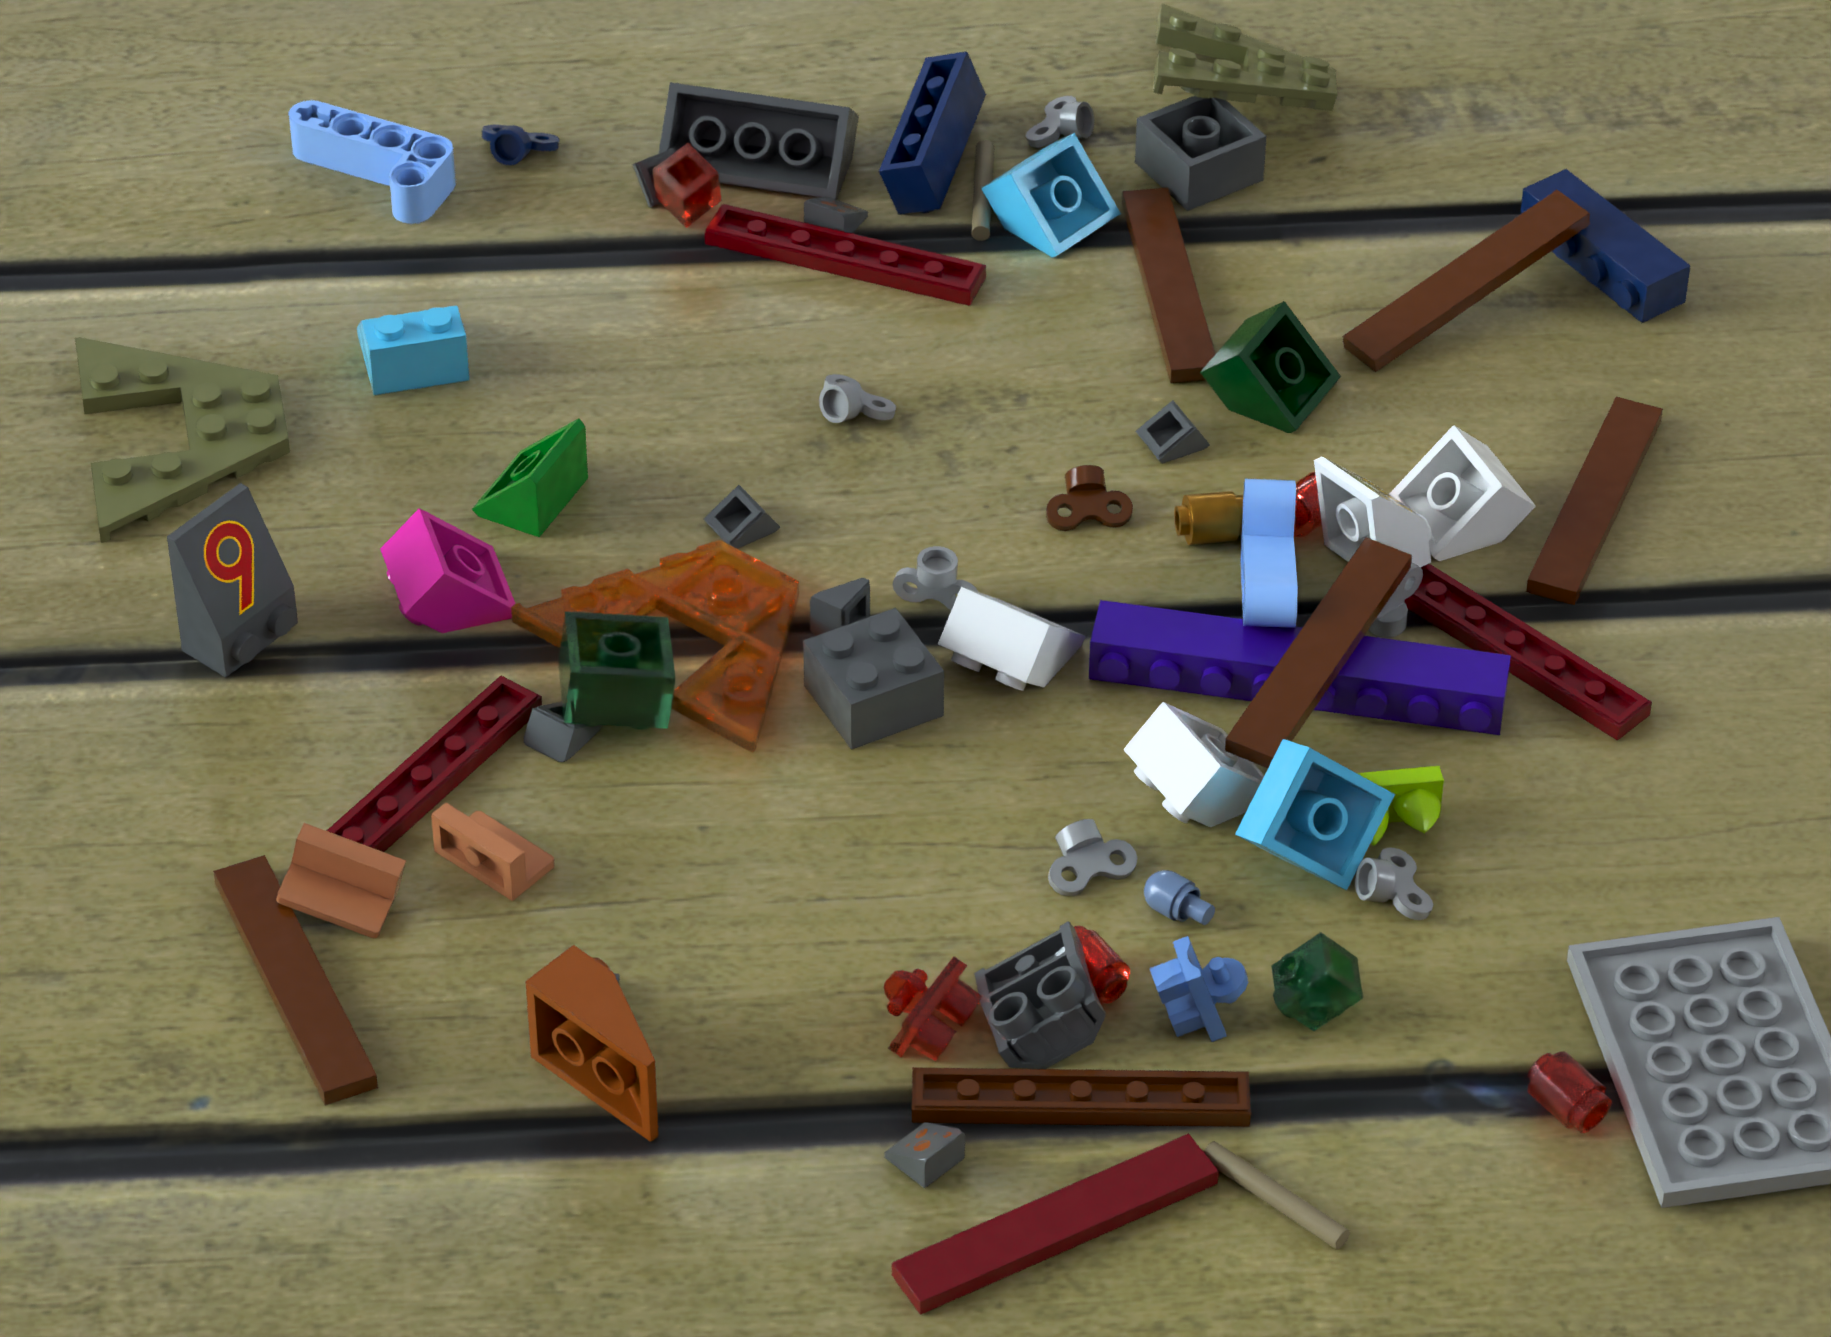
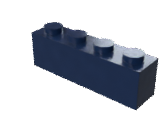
(932, 133)
(1616, 251)

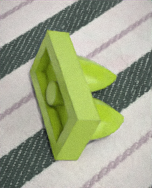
(1415, 800)

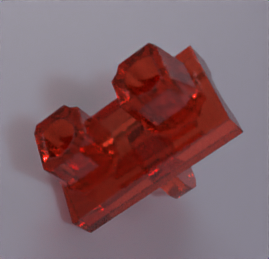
(911, 995)

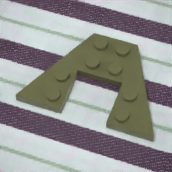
(1265, 67)
(229, 417)

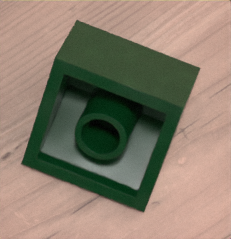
(1271, 370)

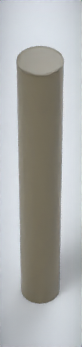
(983, 175)
(1277, 1196)

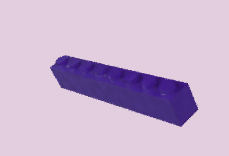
(1233, 661)

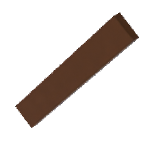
(1466, 280)
(1168, 283)
(1594, 501)
(1318, 652)
(295, 981)
(1081, 1097)

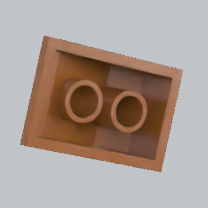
(591, 1038)

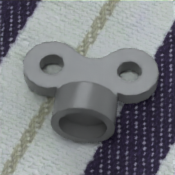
(1062, 117)
(844, 400)
(934, 578)
(1393, 616)
(1088, 857)
(1383, 880)

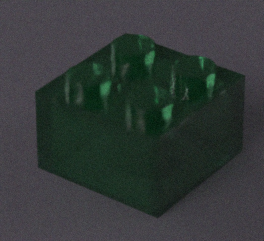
(616, 670)

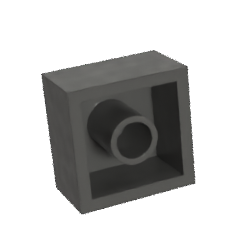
(1200, 150)
(873, 678)

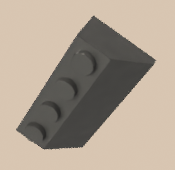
(763, 138)

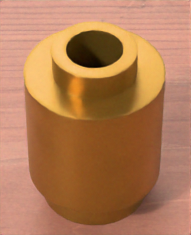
(1209, 517)

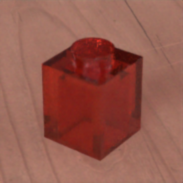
(687, 185)

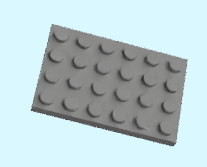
(1713, 1057)

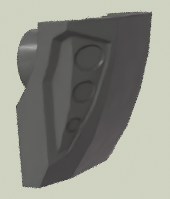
(1041, 1002)

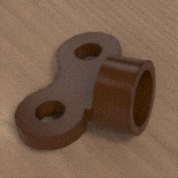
(1088, 500)

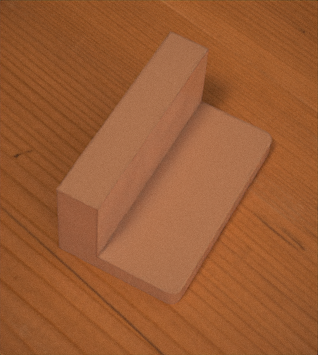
(489, 850)
(341, 881)

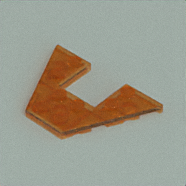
(717, 594)

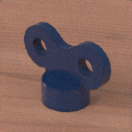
(512, 143)

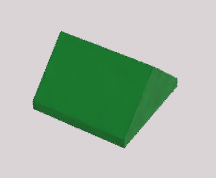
(538, 482)

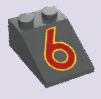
(229, 583)

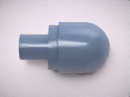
(1176, 898)

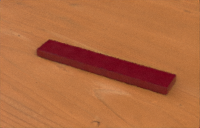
(845, 254)
(1533, 655)
(438, 765)
(1054, 1223)

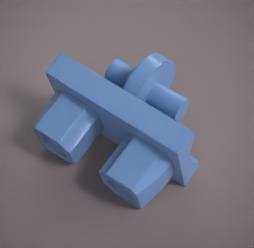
(1193, 992)

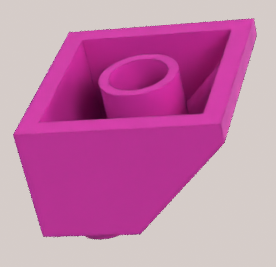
(445, 575)

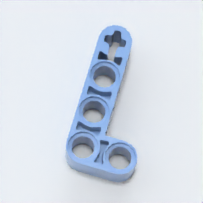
(405, 158)
(1268, 553)

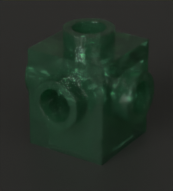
(1316, 982)

